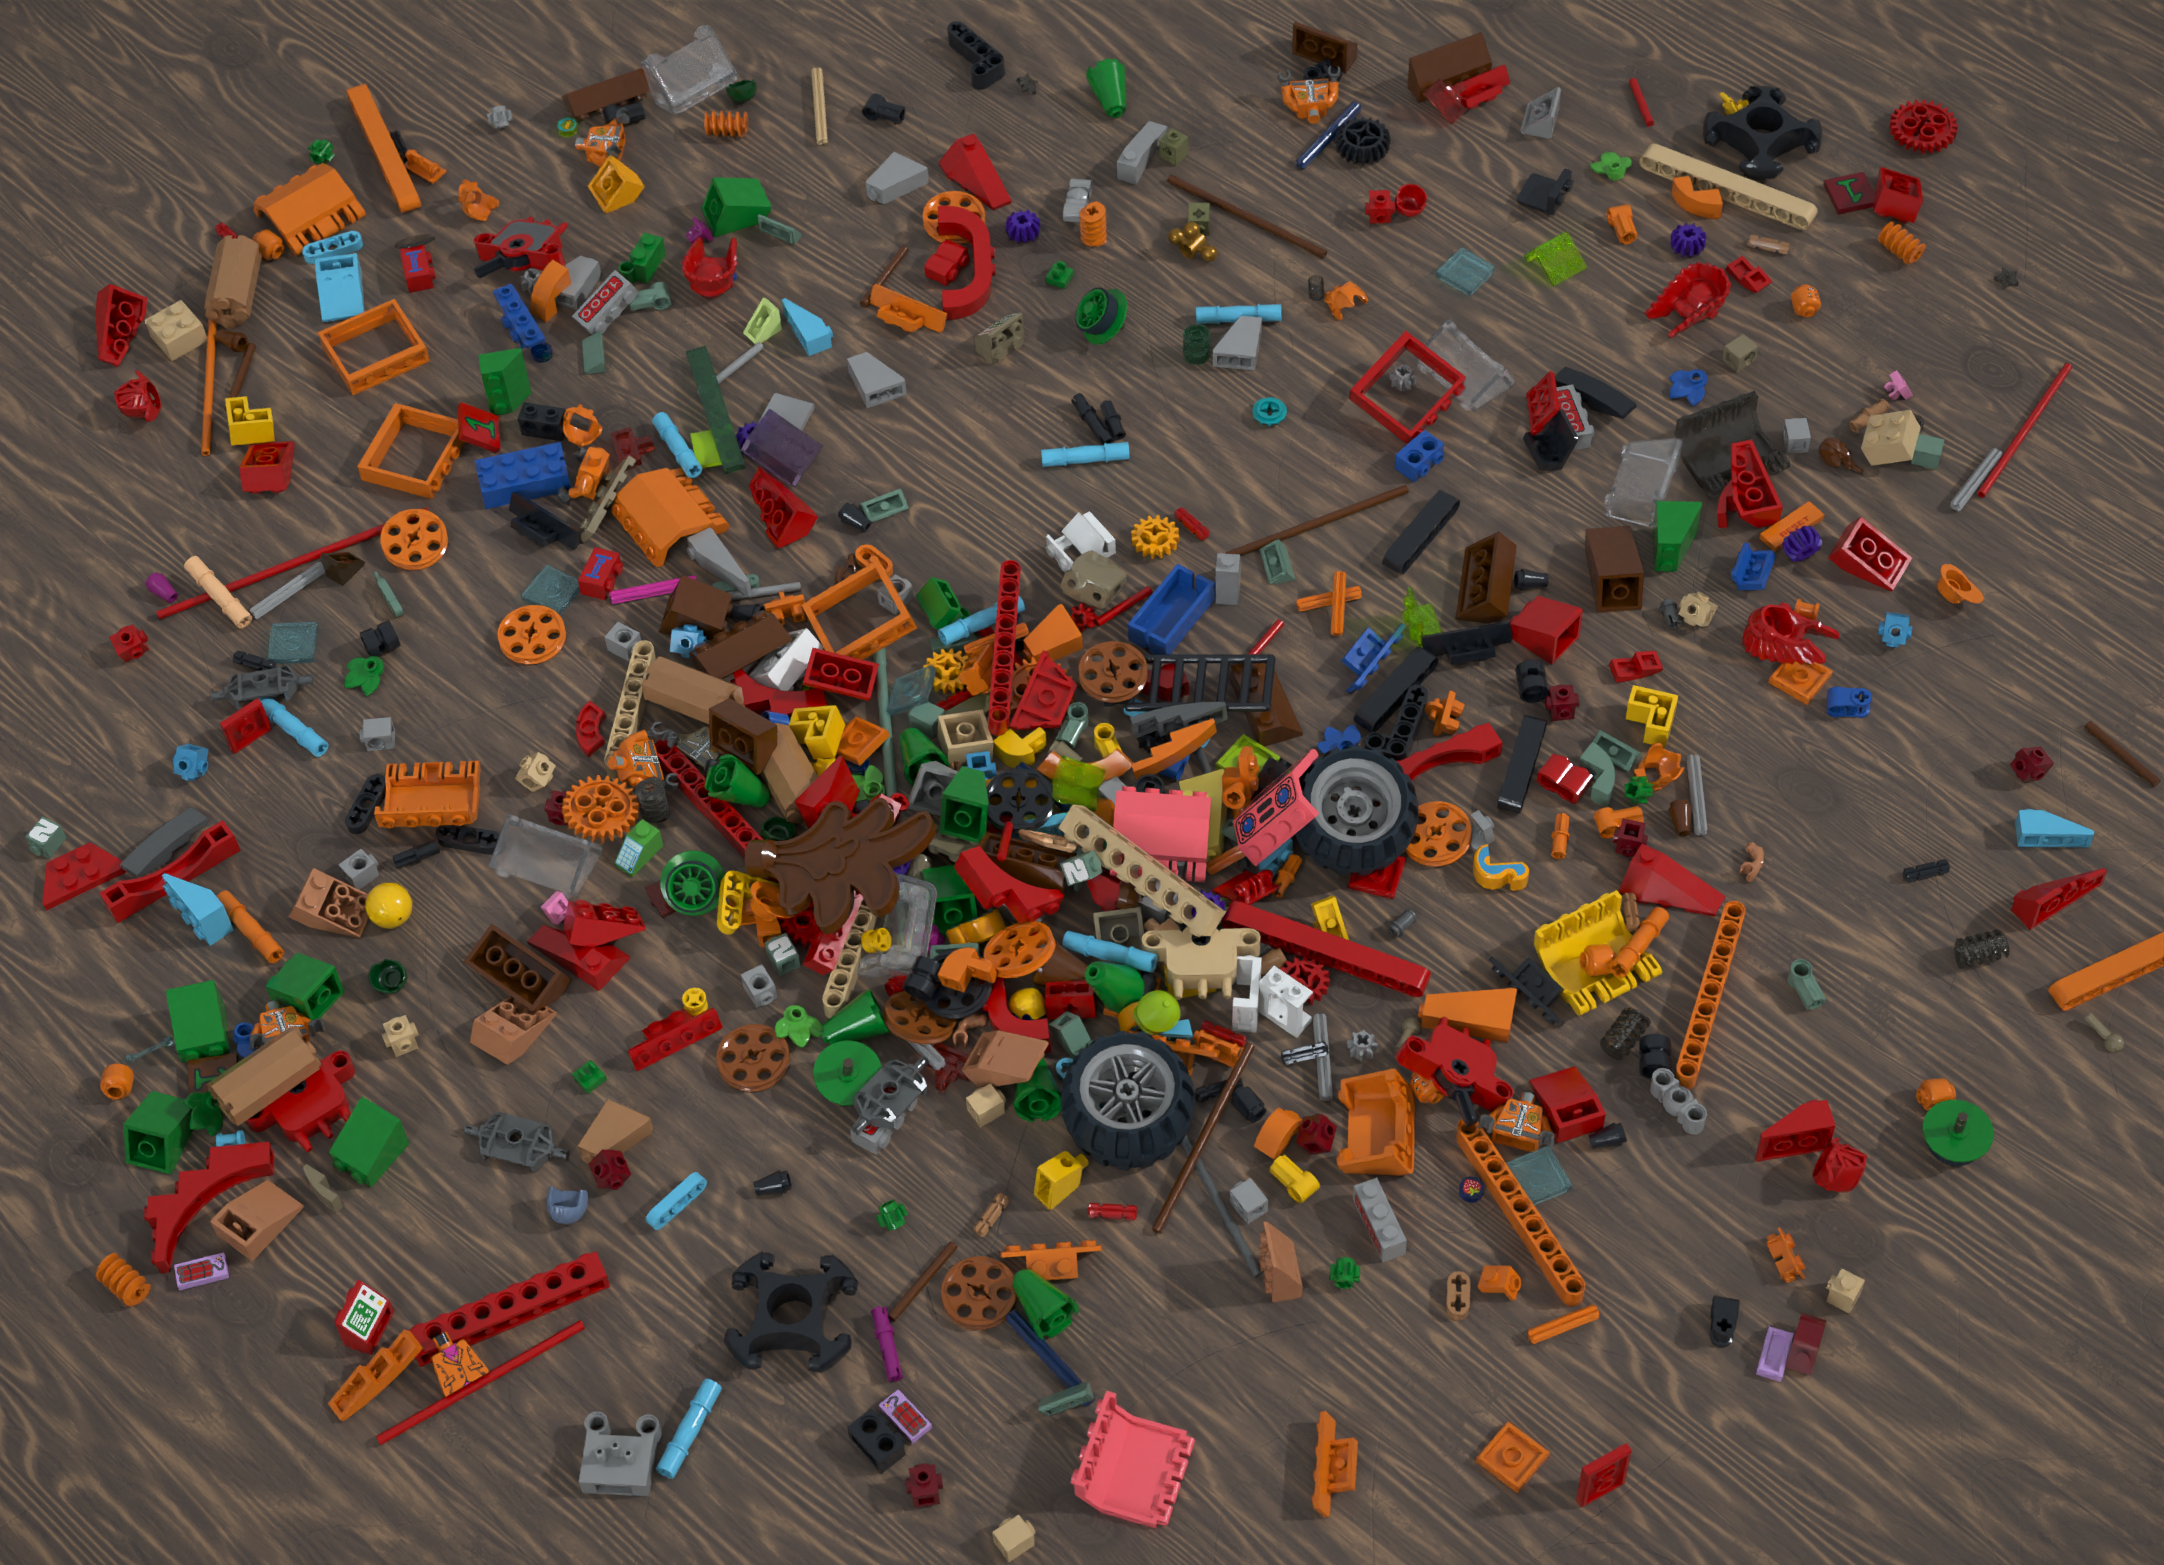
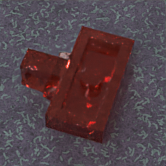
(1447, 99)
(628, 445)
(954, 1063)

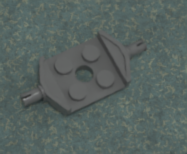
(261, 684)
(883, 1108)
(531, 1150)

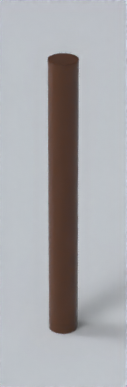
(886, 273)
(242, 371)
(2122, 753)
(922, 1281)

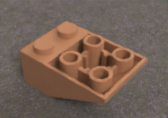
(330, 905)
(509, 1029)
(1003, 1059)
(255, 1218)
(1279, 1265)

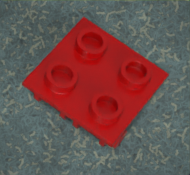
(1247, 887)

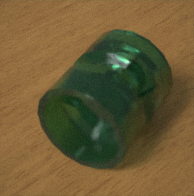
(1196, 344)

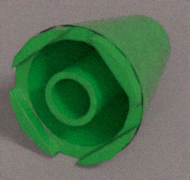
(1109, 86)
(917, 750)
(736, 783)
(1115, 984)
(855, 1021)
(1038, 1096)
(1044, 1304)

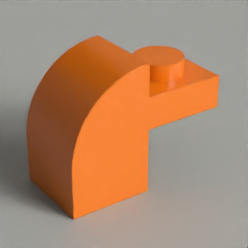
(962, 965)
(1278, 1132)

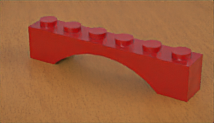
(1473, 746)
(132, 895)

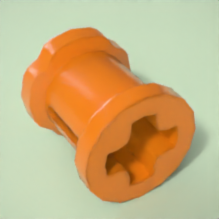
(1807, 610)

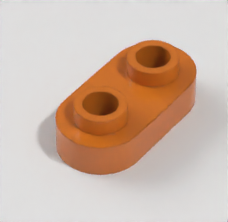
(873, 554)

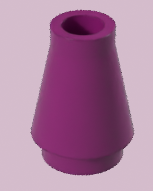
(159, 585)

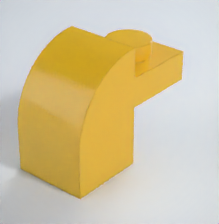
(1014, 750)

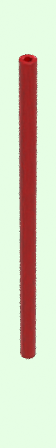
(2005, 458)
(480, 1382)

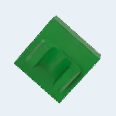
(1059, 275)
(589, 1076)

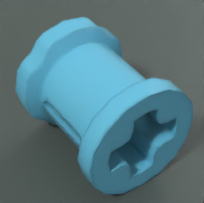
(230, 1139)

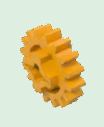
(1155, 537)
(947, 670)

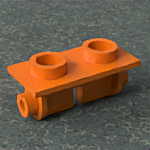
(423, 167)
(1228, 1053)
(1790, 1265)

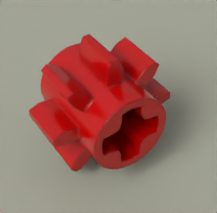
(1083, 616)

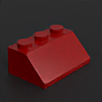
(840, 674)

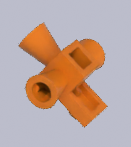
(1240, 781)

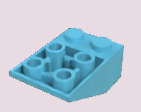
(339, 287)
(198, 908)

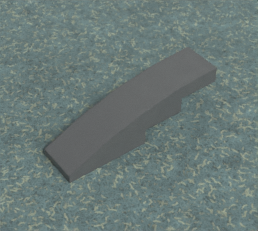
(1177, 717)
(159, 846)

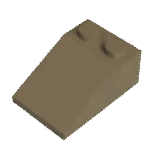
(1120, 927)

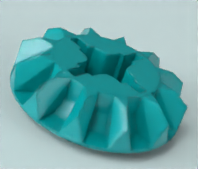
(1277, 407)

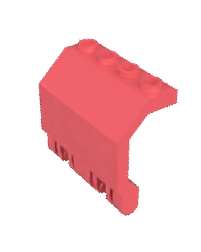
(1166, 826)

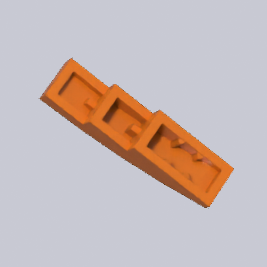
(1182, 744)
(371, 1379)

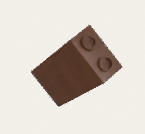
(1614, 568)

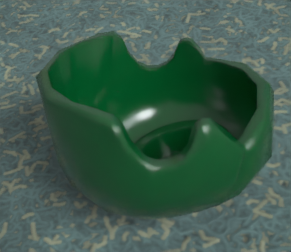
(742, 91)
(777, 829)
(388, 977)

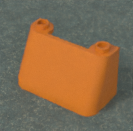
(1378, 1124)

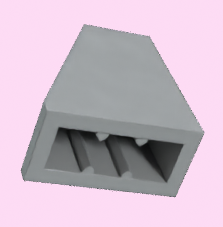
(895, 178)
(584, 275)
(1239, 345)
(875, 380)
(1228, 578)

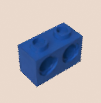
(1419, 456)

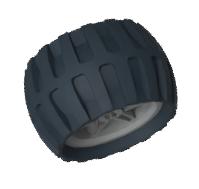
(1379, 780)
(1103, 1076)

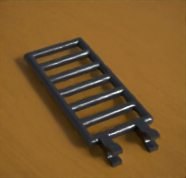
(1202, 660)

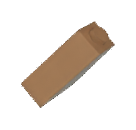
(614, 1129)

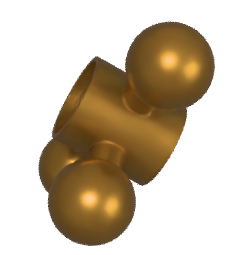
(1193, 242)

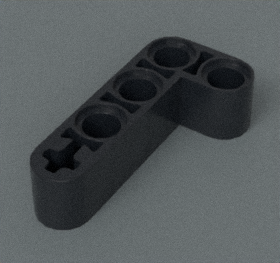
(987, 61)
(1403, 726)

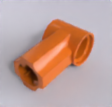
(1621, 219)
(1608, 820)

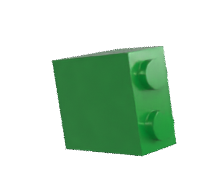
(734, 204)
(1673, 532)
(965, 806)
(954, 899)
(306, 985)
(198, 1021)
(157, 1132)
(368, 1143)

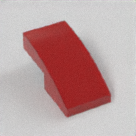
(1744, 273)
(1724, 505)
(1639, 666)

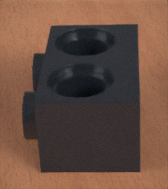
(541, 421)
(871, 1443)

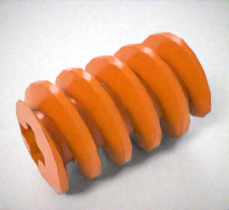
(726, 124)
(1093, 224)
(1900, 243)
(122, 1280)

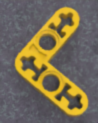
(740, 891)

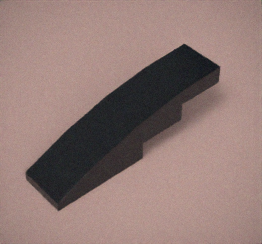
(1595, 392)

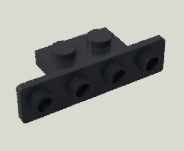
(540, 524)
(1468, 643)
(1535, 983)

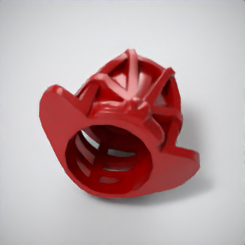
(135, 400)
(1839, 1167)

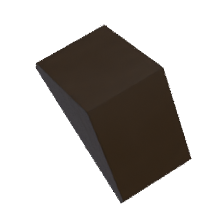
(341, 566)

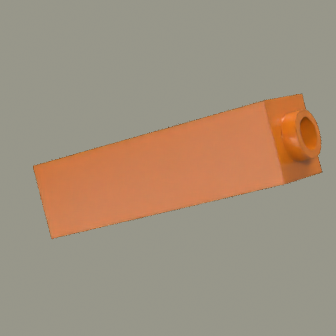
(1483, 1012)

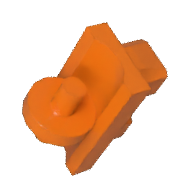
(787, 607)
(1442, 711)

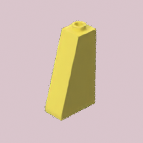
(1212, 785)

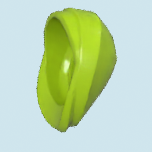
(1157, 1012)

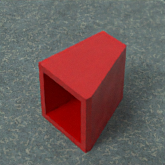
(1547, 627)

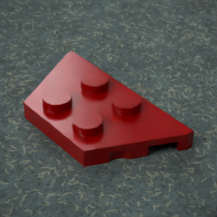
(1045, 697)
(77, 873)

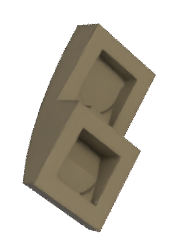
(321, 1188)

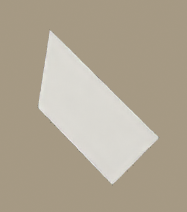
(1083, 535)

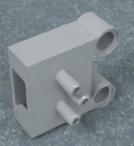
(619, 1462)

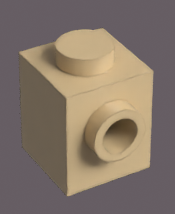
(986, 1104)
(1844, 1290)
(1014, 1537)

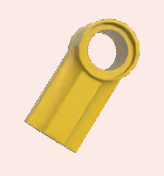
(1107, 745)
(1298, 1183)

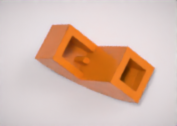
(1699, 203)
(548, 286)
(765, 929)

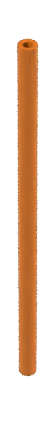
(208, 392)

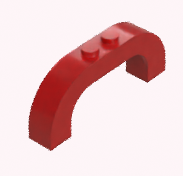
(966, 224)
(1003, 1020)

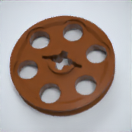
(1119, 665)
(910, 1012)
(748, 1066)
(978, 1304)

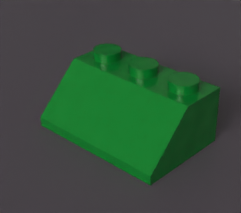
(504, 380)

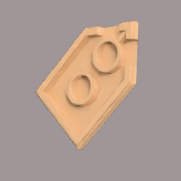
(1049, 840)

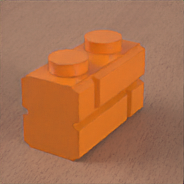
(978, 670)

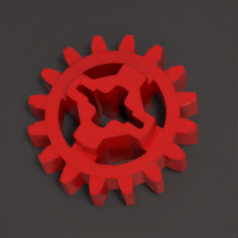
(1310, 976)

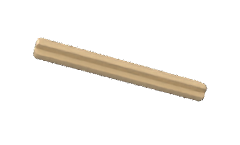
(819, 106)

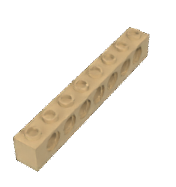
(1207, 913)

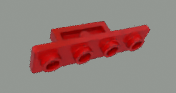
(1484, 87)
(672, 1035)

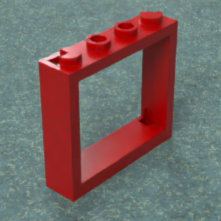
(1428, 357)

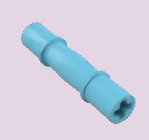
(1230, 314)
(1085, 454)
(684, 456)
(971, 624)
(294, 727)
(1110, 951)
(688, 1428)

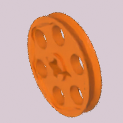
(954, 199)
(418, 546)
(538, 639)
(1448, 835)
(1028, 950)

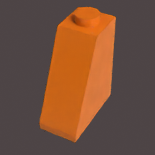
(1055, 635)

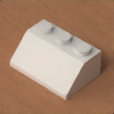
(787, 663)

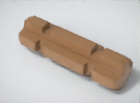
(1768, 244)
(1631, 911)
(990, 1214)

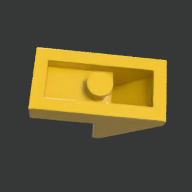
(1329, 917)

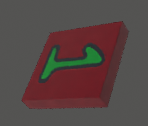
(1850, 192)

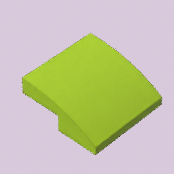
(705, 449)

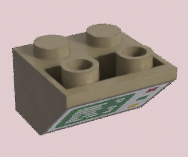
(1001, 338)

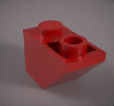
(1166, 683)

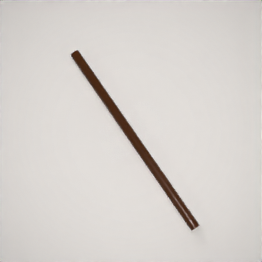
(1247, 216)
(1321, 520)
(1203, 1138)

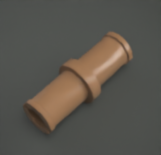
(1862, 420)

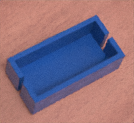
(529, 472)
(1171, 611)

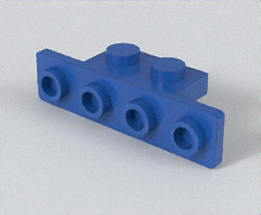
(518, 318)
(1366, 652)

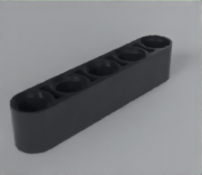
(1421, 532)
(1392, 691)
(1522, 764)

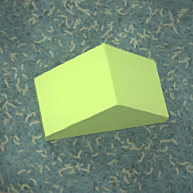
(763, 323)

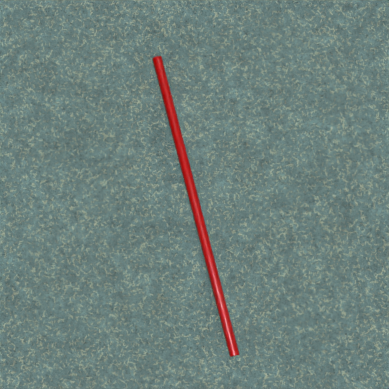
(194, 601)

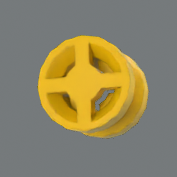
(876, 940)
(695, 996)

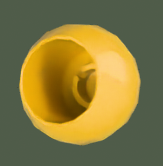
(388, 905)

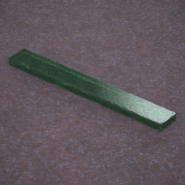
(715, 410)

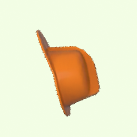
(1956, 587)
(766, 902)

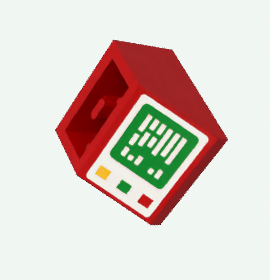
(363, 1318)

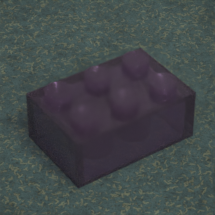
(781, 448)

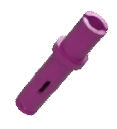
(884, 1334)

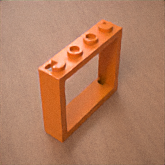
(381, 370)
(386, 435)
(877, 638)

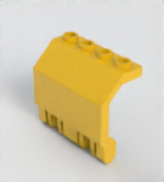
(1564, 940)

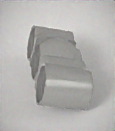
(1077, 198)
(1672, 1091)

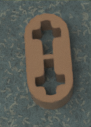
(1463, 1296)

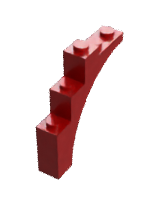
(224, 1169)

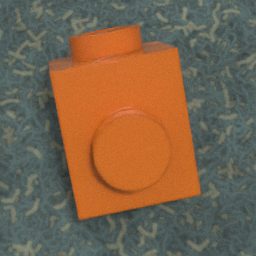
(1500, 1280)

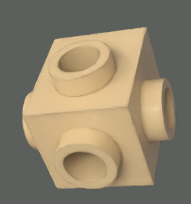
(1697, 609)
(535, 771)
(400, 1035)

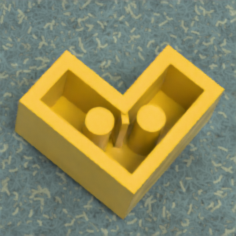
(248, 425)
(1653, 709)
(818, 729)

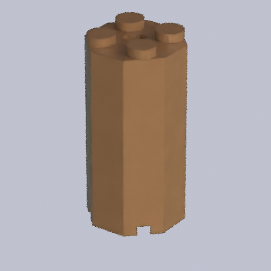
(233, 281)
(687, 689)
(788, 773)
(264, 1075)

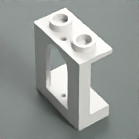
(1056, 547)
(1287, 1004)
(1246, 1010)

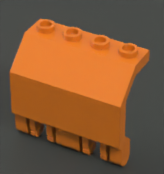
(310, 206)
(661, 509)
(428, 797)

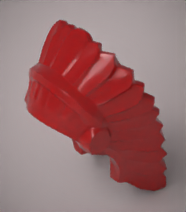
(709, 275)
(1693, 294)
(1777, 635)

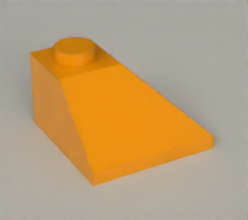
(615, 185)

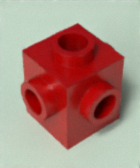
(1379, 206)
(130, 643)

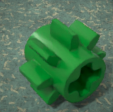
(321, 151)
(1638, 790)
(891, 1215)
(1344, 1273)

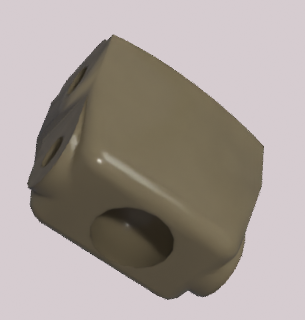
(1096, 580)

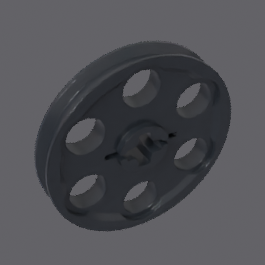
(1028, 804)
(956, 1009)

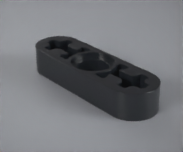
(366, 813)
(461, 832)

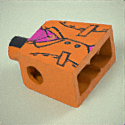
(455, 1364)

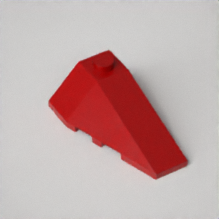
(972, 168)
(117, 320)
(1752, 488)
(781, 510)
(1665, 882)
(2049, 898)
(590, 964)

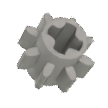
(499, 117)
(529, 279)
(1403, 377)
(1362, 1045)

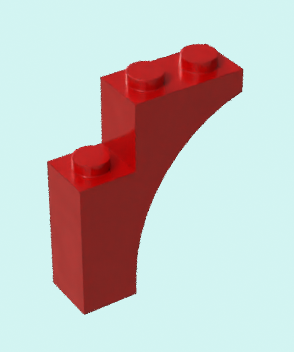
(762, 698)
(996, 888)

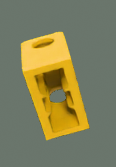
(1058, 1178)

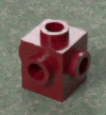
(1561, 702)
(2031, 763)
(554, 808)
(1629, 837)
(1316, 1134)
(610, 1169)
(924, 1485)

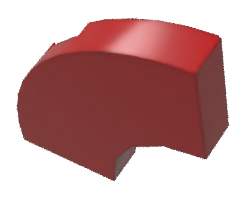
(588, 728)

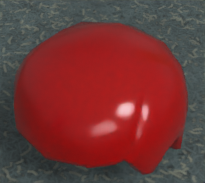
(1410, 200)

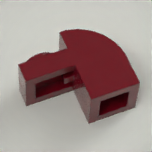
(1806, 1343)

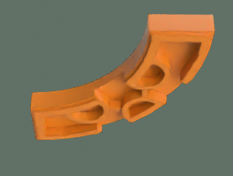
(1113, 764)

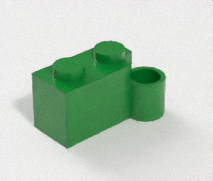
(644, 259)
(940, 603)

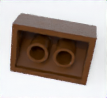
(1320, 45)
(742, 734)

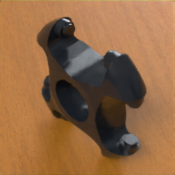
(1762, 148)
(778, 1289)

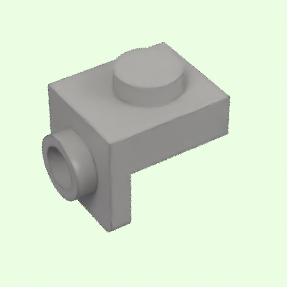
(1482, 830)

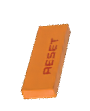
(1804, 515)

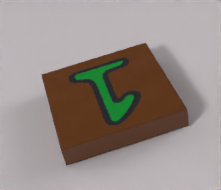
(206, 1069)

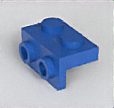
(1752, 568)

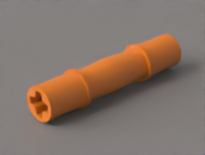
(251, 928)
(1639, 942)

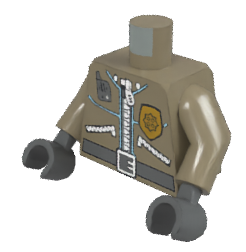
(695, 748)

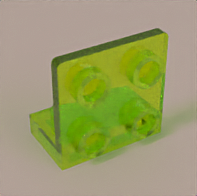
(1558, 258)
(1420, 618)
(1076, 783)

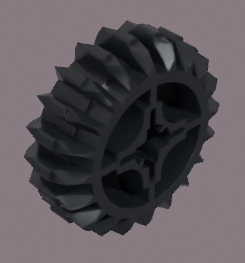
(1362, 141)

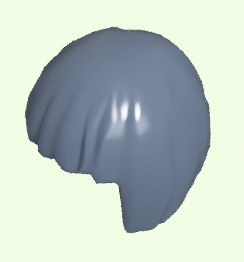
(566, 1206)

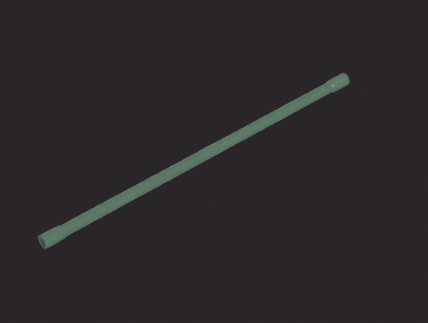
(885, 722)

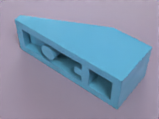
(808, 328)
(2045, 829)

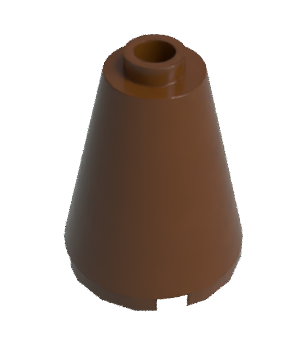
(1060, 967)

